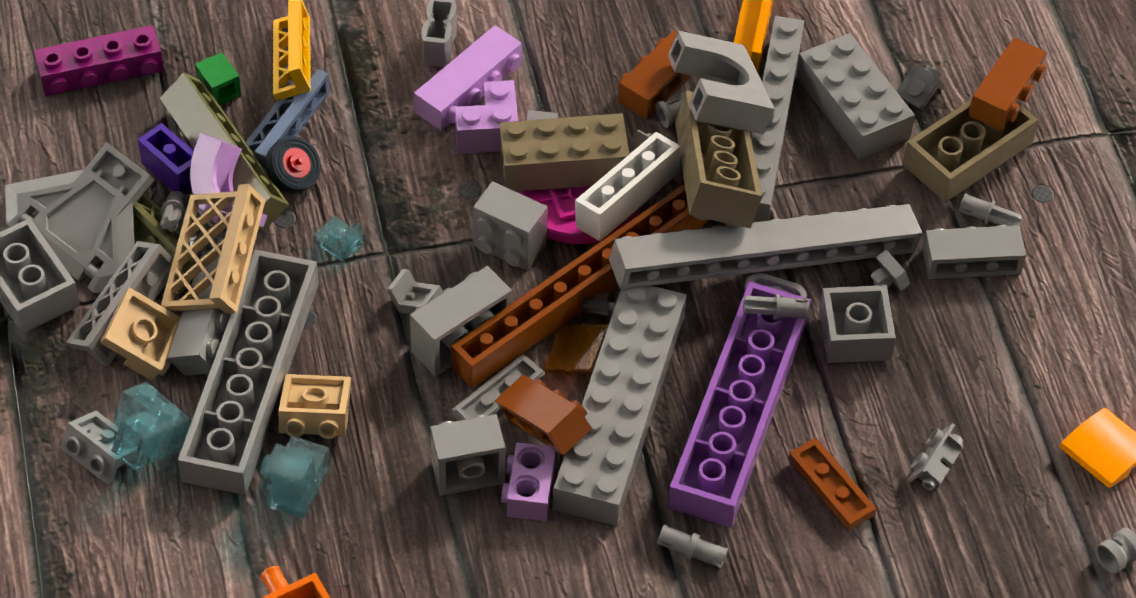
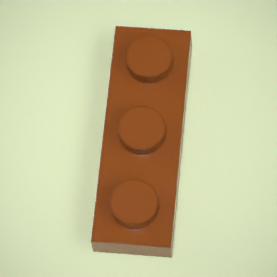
(832, 484)

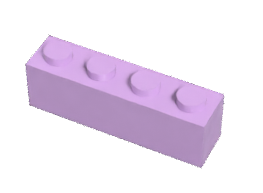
(464, 77)

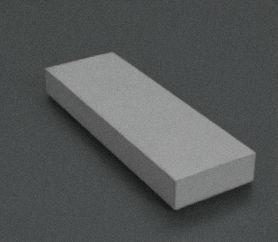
(483, 399)

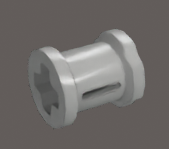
(668, 110)

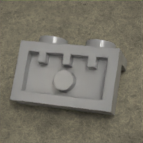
(91, 443)

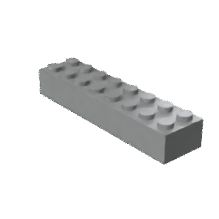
(248, 373)
(620, 403)

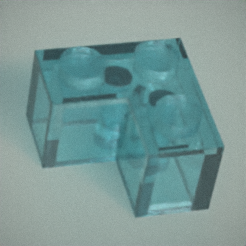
(147, 426)
(294, 475)

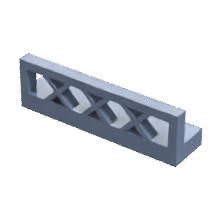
(297, 115)

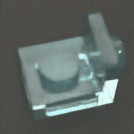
(340, 238)

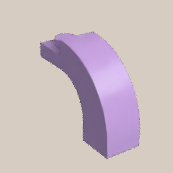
(213, 170)

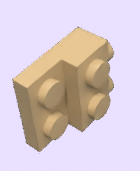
(142, 334)
(314, 405)

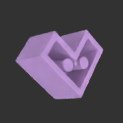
(479, 126)

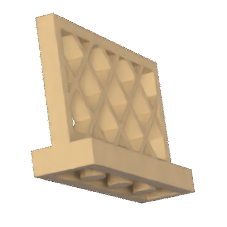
(234, 251)

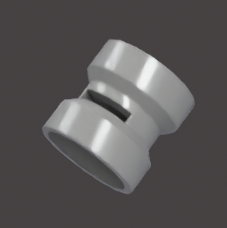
(1117, 552)

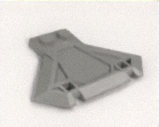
(84, 213)

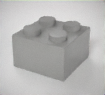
(510, 226)
(857, 324)
(467, 454)

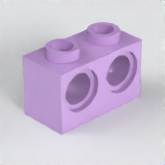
(532, 481)

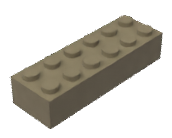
(717, 170)

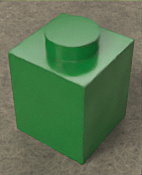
(219, 78)

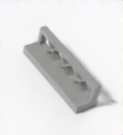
(144, 276)

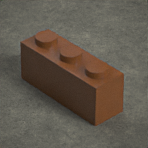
(651, 80)
(1008, 84)
(544, 413)

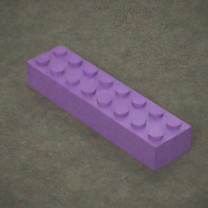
(736, 413)

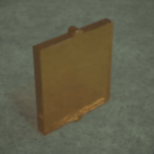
(576, 349)

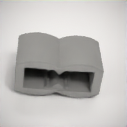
(439, 32)

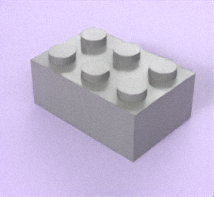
(33, 278)
(455, 315)

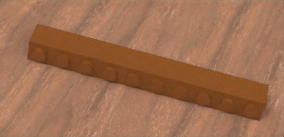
(559, 296)

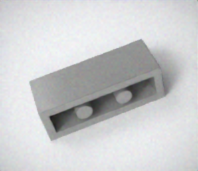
(973, 252)

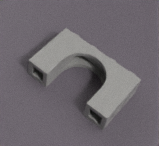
(734, 90)

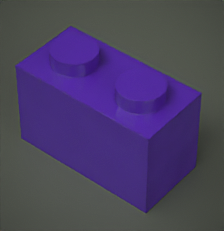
(167, 157)

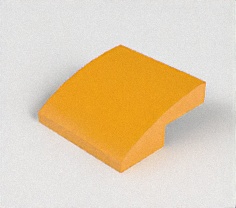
(1103, 447)

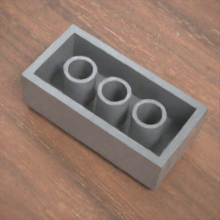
(854, 96)

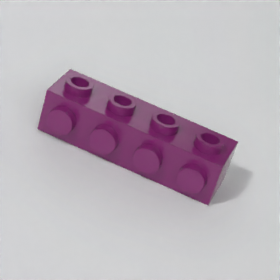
(101, 64)

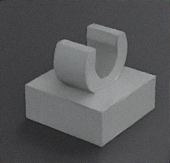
(890, 272)

